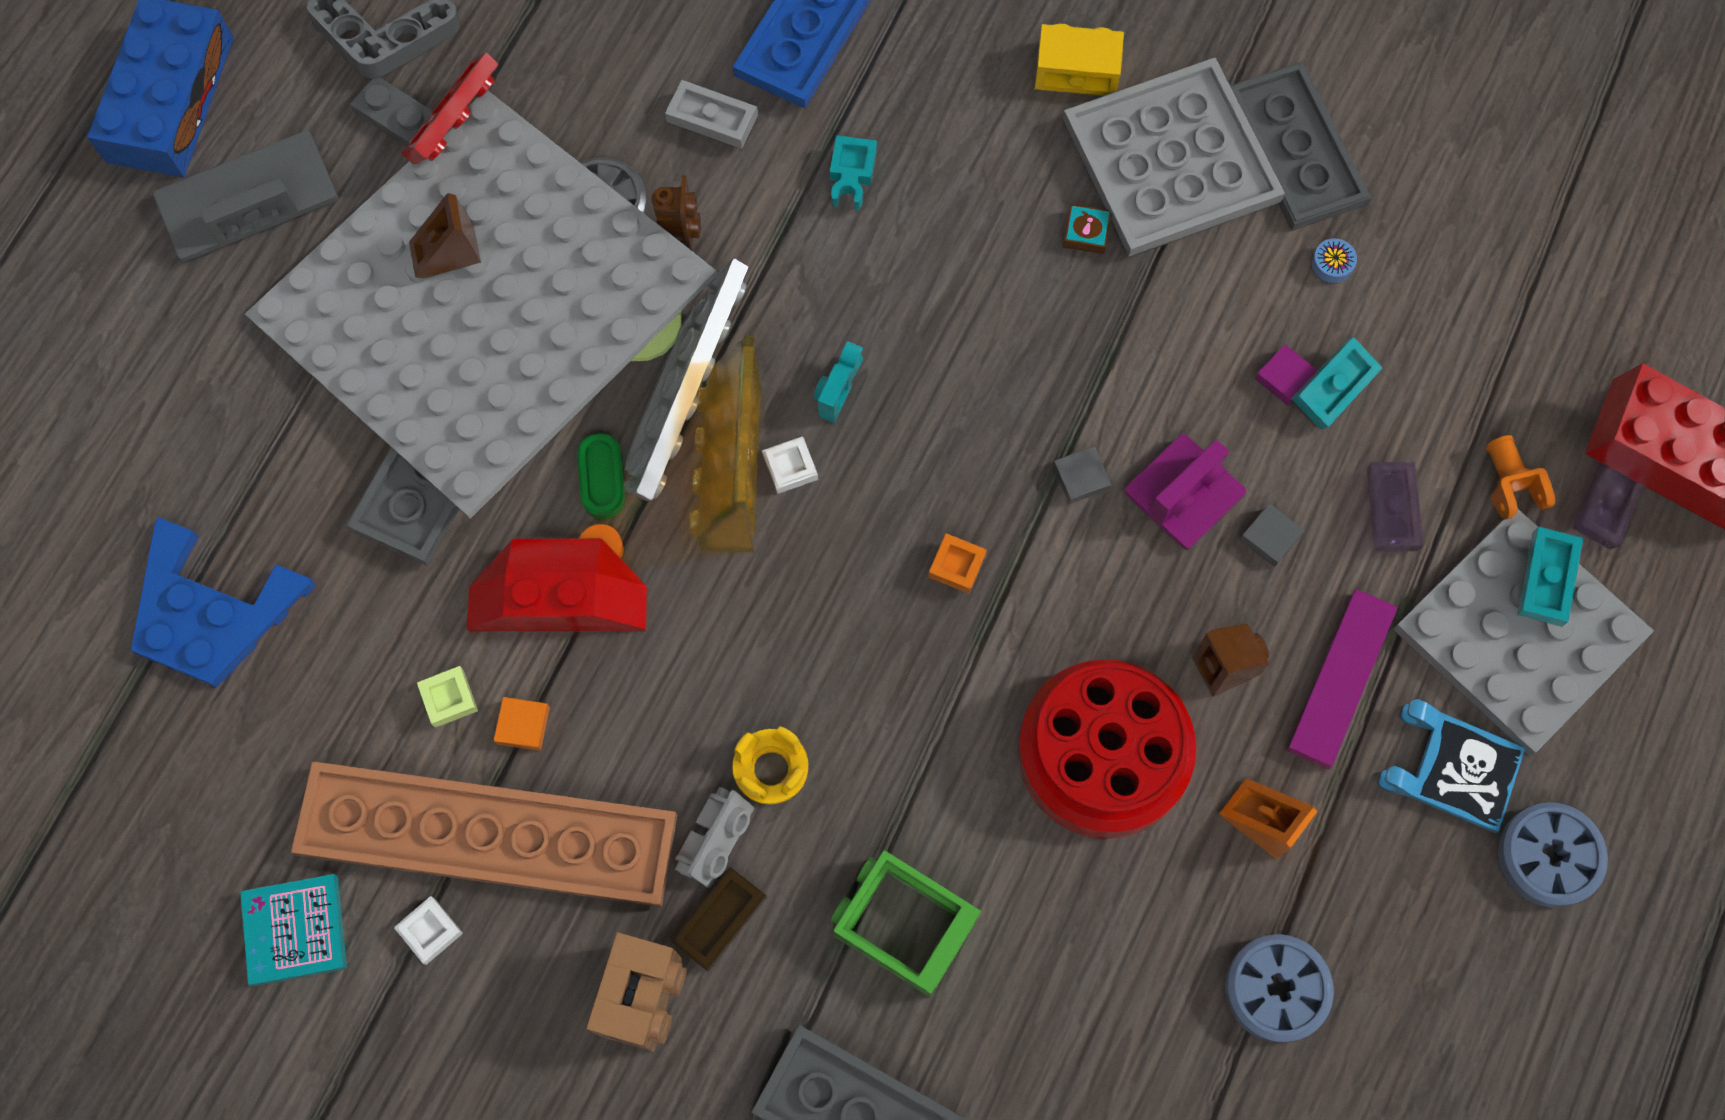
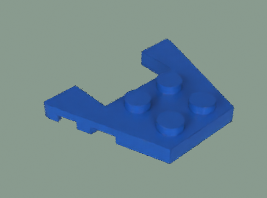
(197, 626)

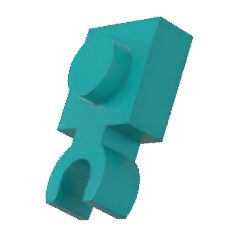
(850, 166)
(833, 390)

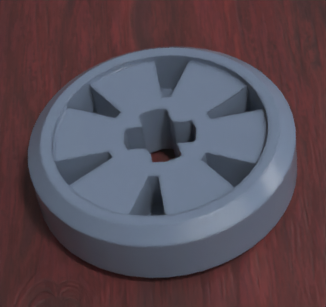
(1529, 869)
(1265, 1014)

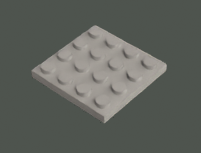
(1172, 156)
(1511, 666)

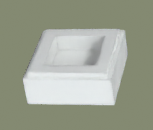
(790, 465)
(428, 930)

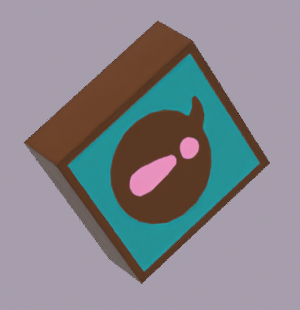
(1087, 229)

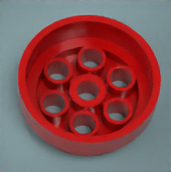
(1093, 805)

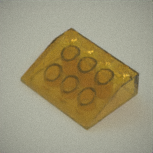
(728, 452)

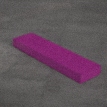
(1342, 679)

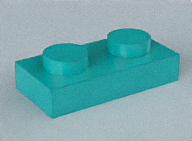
(1337, 383)
(1550, 576)

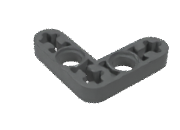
(436, 16)

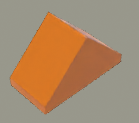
(1268, 816)

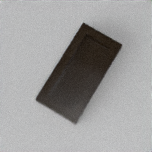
(719, 919)

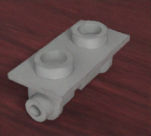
(706, 857)

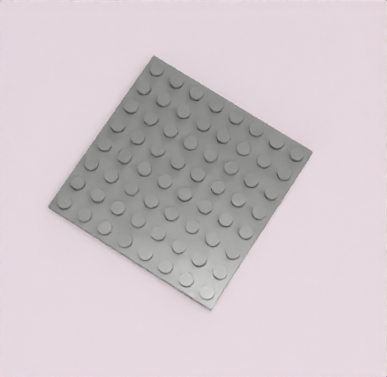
(496, 355)

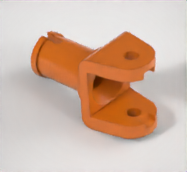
(1515, 478)

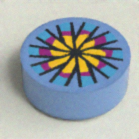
(1334, 260)

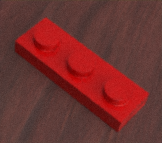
(451, 110)

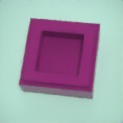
(1285, 374)

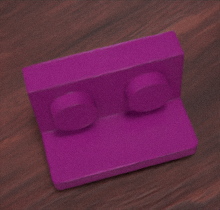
(1186, 489)

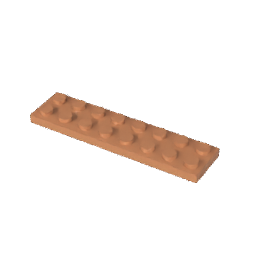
(485, 834)

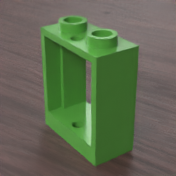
(871, 878)

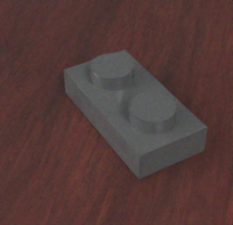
(390, 110)

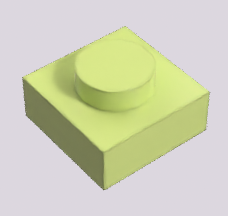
(447, 696)

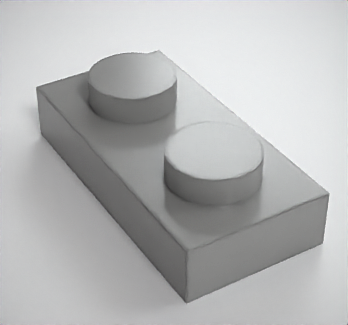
(711, 114)

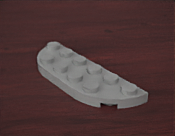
(674, 393)

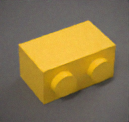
(1079, 60)

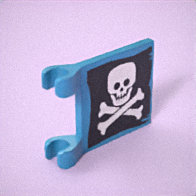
(1461, 768)

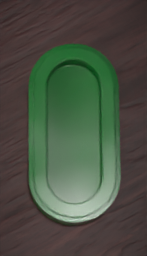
(601, 476)

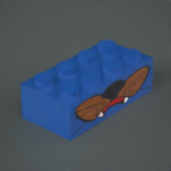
(161, 87)

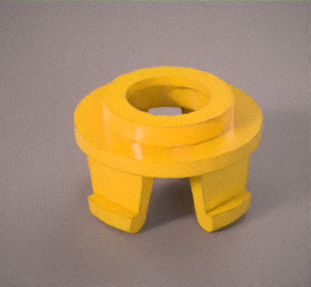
(766, 741)

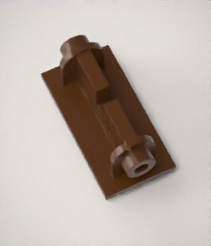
(678, 212)

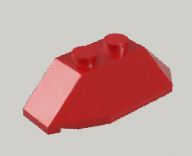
(557, 589)

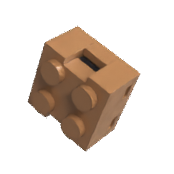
(637, 992)

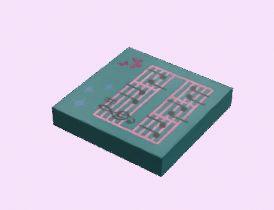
(293, 930)

